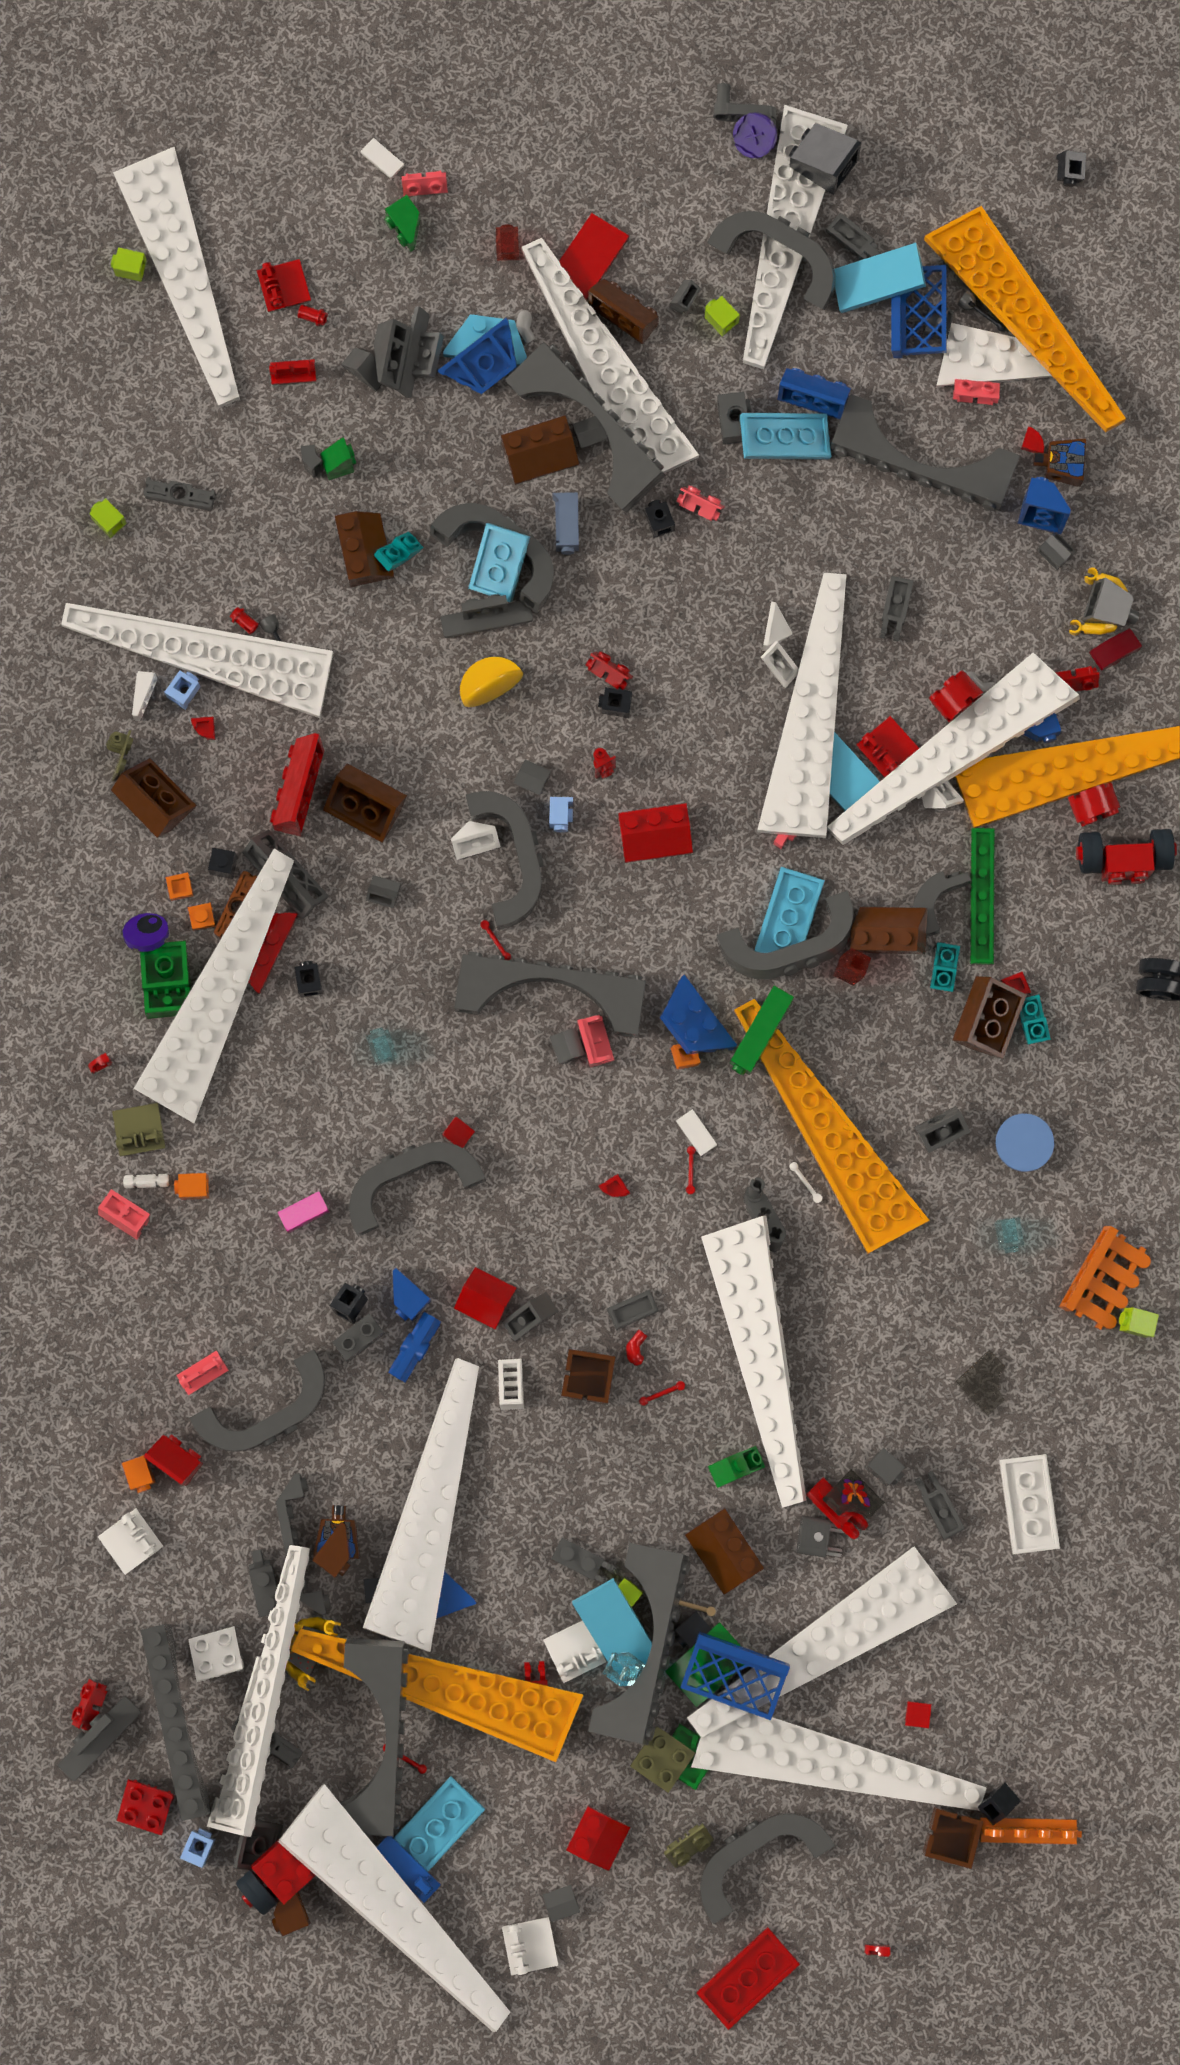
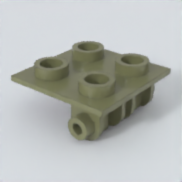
(120, 744)
(138, 1129)
(662, 1760)
(681, 1853)

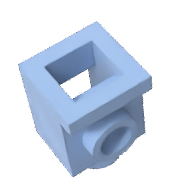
(182, 680)
(560, 814)
(193, 1855)

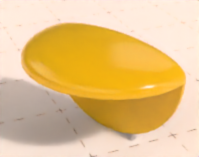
(488, 680)

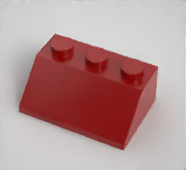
(655, 833)

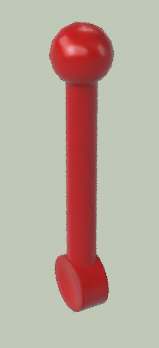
(485, 926)
(690, 1188)
(680, 1385)
(421, 1768)

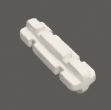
(146, 1181)

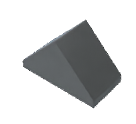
(363, 366)

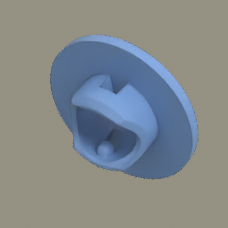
(1024, 1142)

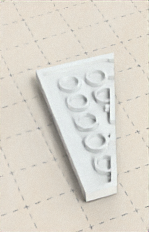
(986, 358)

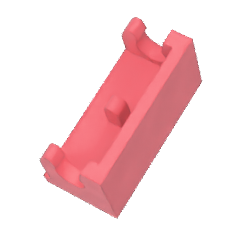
(595, 1040)
(123, 1214)

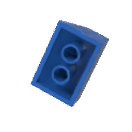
(813, 393)
(1044, 507)

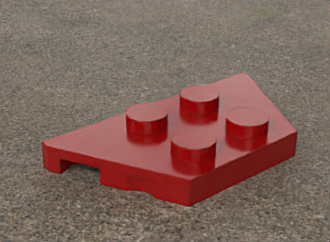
(272, 945)

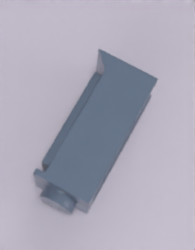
(566, 522)

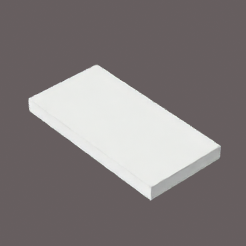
(1029, 1504)

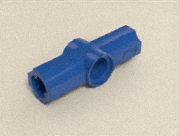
(414, 1347)

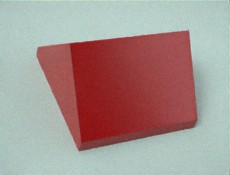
(484, 1298)

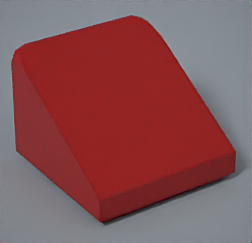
(458, 1132)

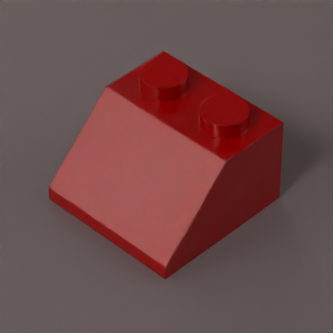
(173, 1459)
(598, 1838)

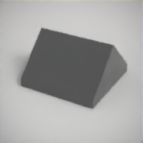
(252, 1847)

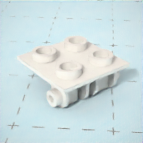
(130, 1541)
(574, 1651)
(215, 1654)
(530, 1946)

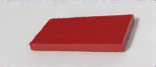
(592, 253)
(748, 1978)

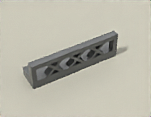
(294, 891)

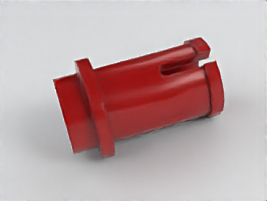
(313, 315)
(244, 620)

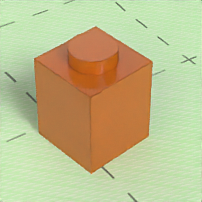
(192, 1186)
(138, 1474)

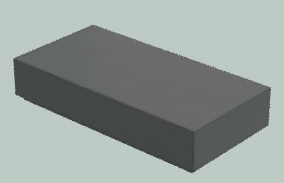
(632, 1310)

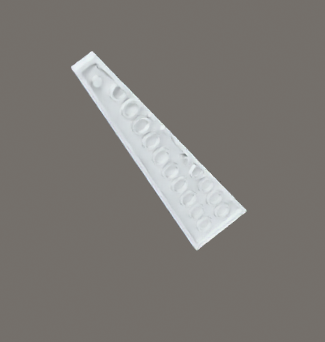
(798, 202)
(165, 221)
(606, 364)
(1000, 714)
(802, 769)
(748, 1298)
(872, 1614)
(352, 1866)

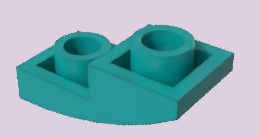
(399, 551)
(945, 966)
(1033, 1020)

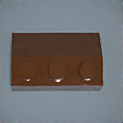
(623, 310)
(539, 450)
(360, 538)
(153, 797)
(364, 802)
(890, 930)
(989, 1017)
(724, 1551)

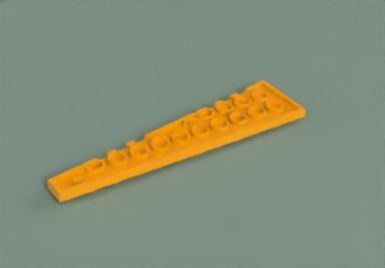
(995, 275)
(1029, 779)
(860, 1180)
(499, 1705)

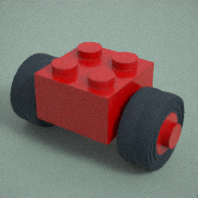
(1126, 861)
(274, 1873)

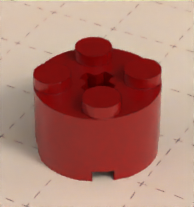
(956, 695)
(1093, 803)

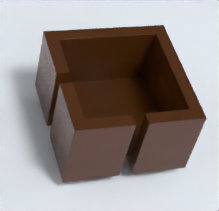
(589, 1376)
(952, 1838)

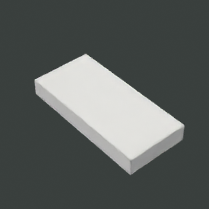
(382, 158)
(696, 1132)

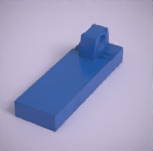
(408, 1868)

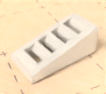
(143, 689)
(511, 1403)

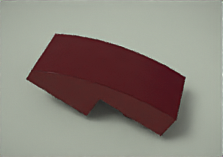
(1115, 648)

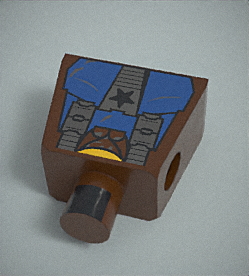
(1063, 461)
(328, 1526)

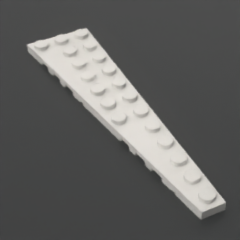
(259, 666)
(193, 1043)
(414, 1569)
(807, 1757)
(247, 1761)

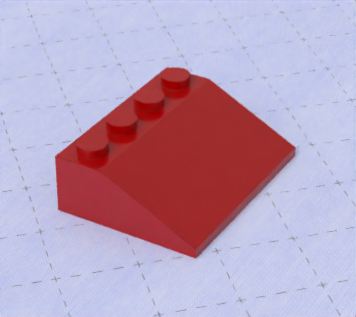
(298, 785)

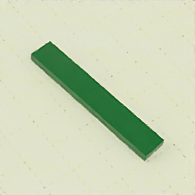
(982, 896)

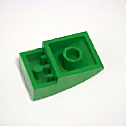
(165, 979)
(677, 1670)

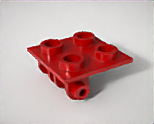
(283, 285)
(887, 746)
(145, 1806)

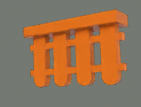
(1086, 1281)
(1030, 1831)

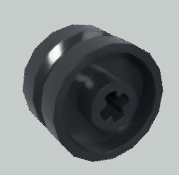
(1159, 979)

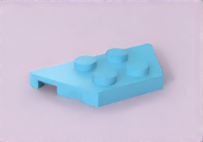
(474, 328)

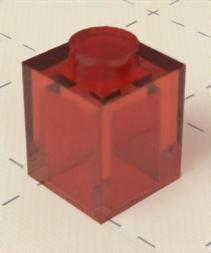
(507, 243)
(852, 966)

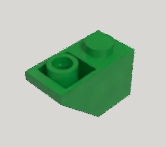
(405, 220)
(338, 459)
(736, 1466)

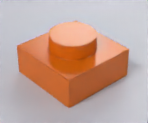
(179, 886)
(201, 916)
(682, 1059)

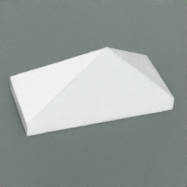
(777, 627)
(780, 664)
(941, 797)
(474, 839)

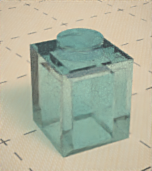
(381, 1046)
(1009, 1235)
(623, 1668)

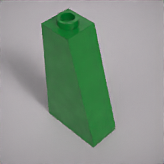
(761, 1031)

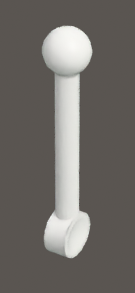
(817, 1198)

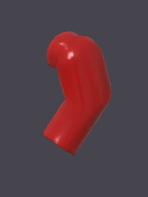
(633, 1348)

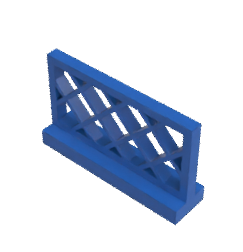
(899, 316)
(741, 1655)

